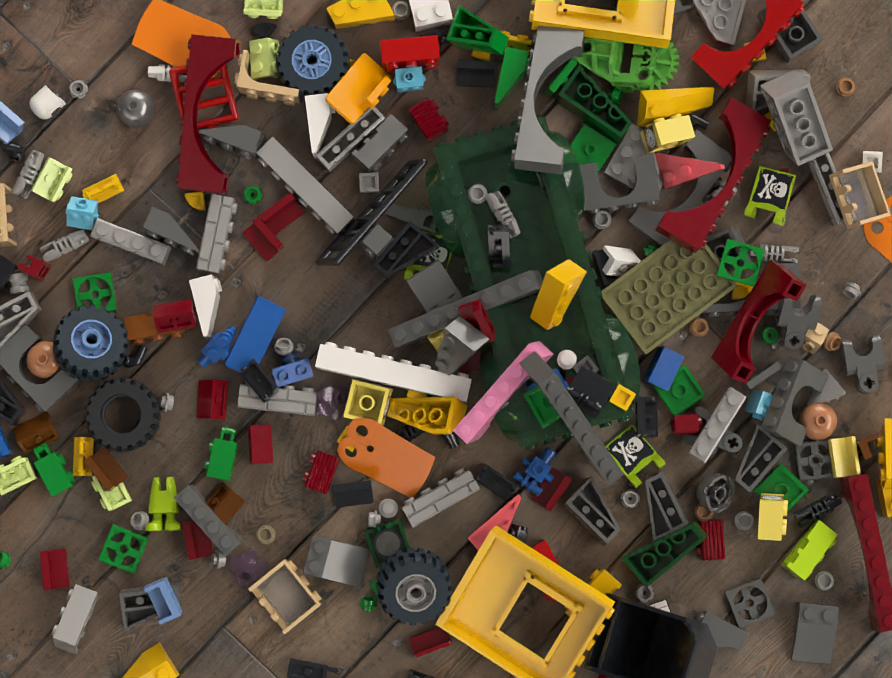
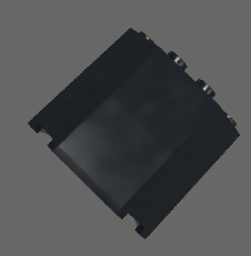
(651, 644)

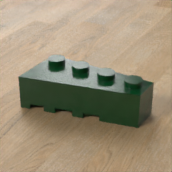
(593, 106)
(660, 555)

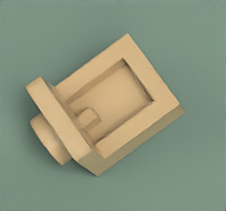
(814, 338)

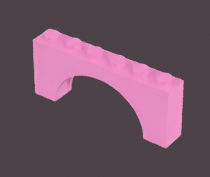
(481, 415)

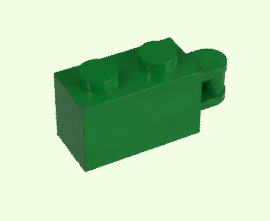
(222, 456)
(53, 470)

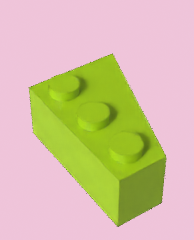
(809, 550)

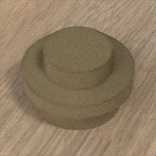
(265, 534)

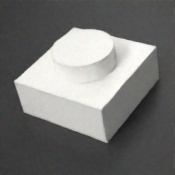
(876, 157)

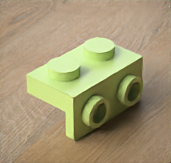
(268, 8)
(263, 58)
(51, 180)
(16, 474)
(111, 499)

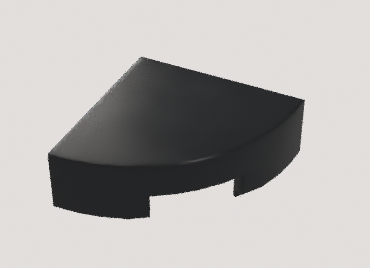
(264, 30)

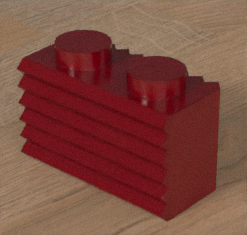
(428, 119)
(685, 424)
(321, 472)
(713, 546)

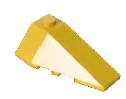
(670, 102)
(428, 414)
(153, 664)

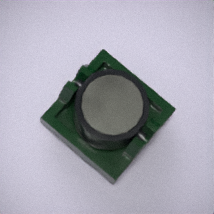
(386, 541)

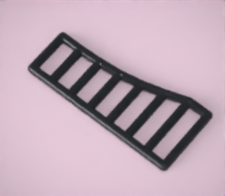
(370, 220)

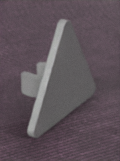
(830, 391)

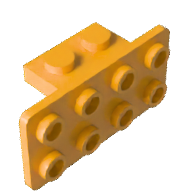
(359, 89)

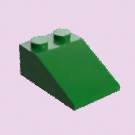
(512, 72)

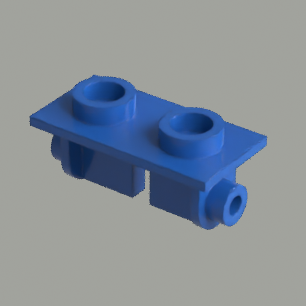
(292, 372)

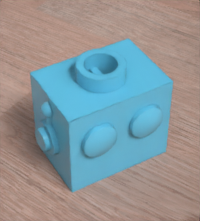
(404, 84)
(82, 213)
(758, 404)

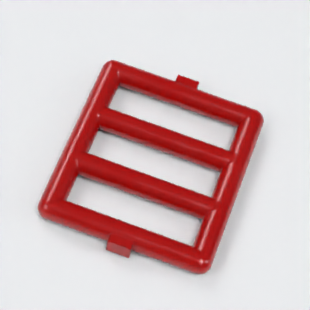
(228, 98)

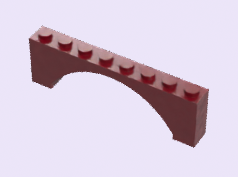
(205, 59)
(745, 131)
(860, 502)

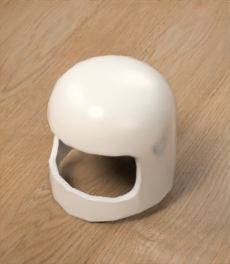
(45, 102)

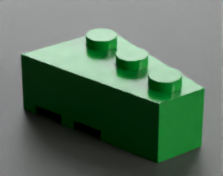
(475, 34)

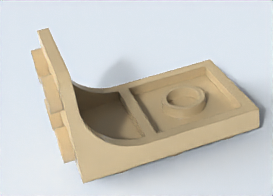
(255, 89)

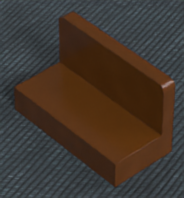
(35, 433)
(862, 446)
(106, 469)
(224, 502)

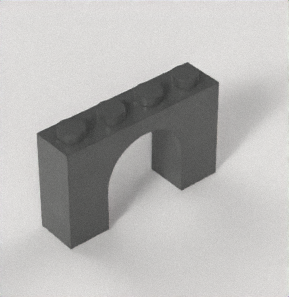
(645, 190)
(11, 359)
(779, 415)
(221, 535)

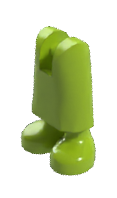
(163, 502)

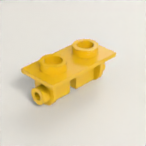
(519, 42)
(104, 189)
(82, 449)

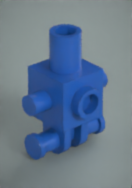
(217, 347)
(538, 470)

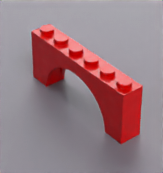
(727, 66)

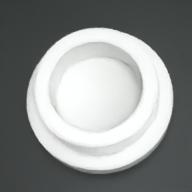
(566, 359)

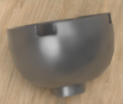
(135, 108)
(715, 492)

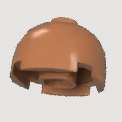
(42, 360)
(819, 420)

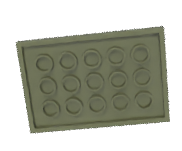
(665, 293)

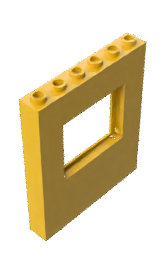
(635, 22)
(492, 589)

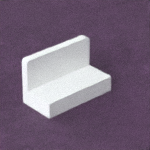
(619, 261)

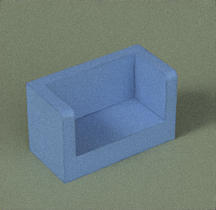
(163, 600)

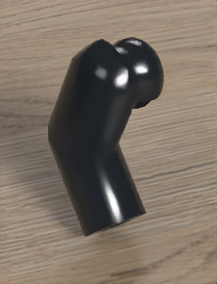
(699, 121)

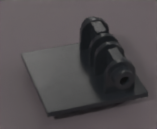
(590, 391)

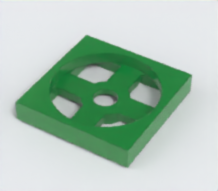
(722, 273)
(111, 306)
(104, 557)

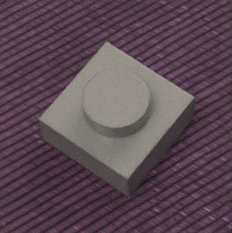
(369, 182)

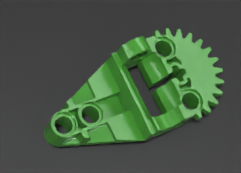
(606, 61)

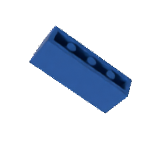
(255, 334)

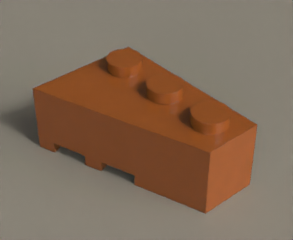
(143, 327)

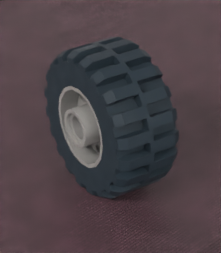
(414, 586)

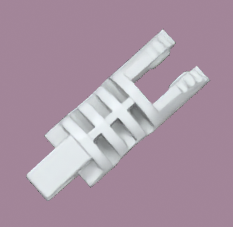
(162, 73)

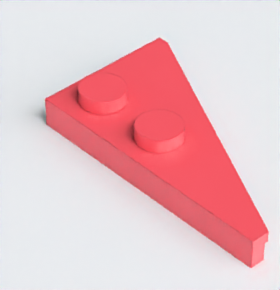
(679, 169)
(502, 519)

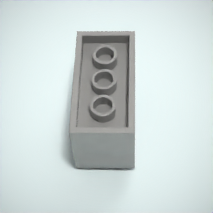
(796, 117)

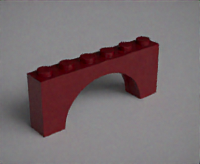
(734, 349)

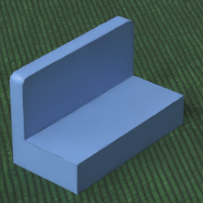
(10, 124)

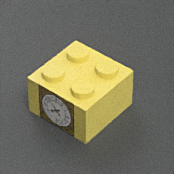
(667, 134)
(368, 401)
(771, 514)

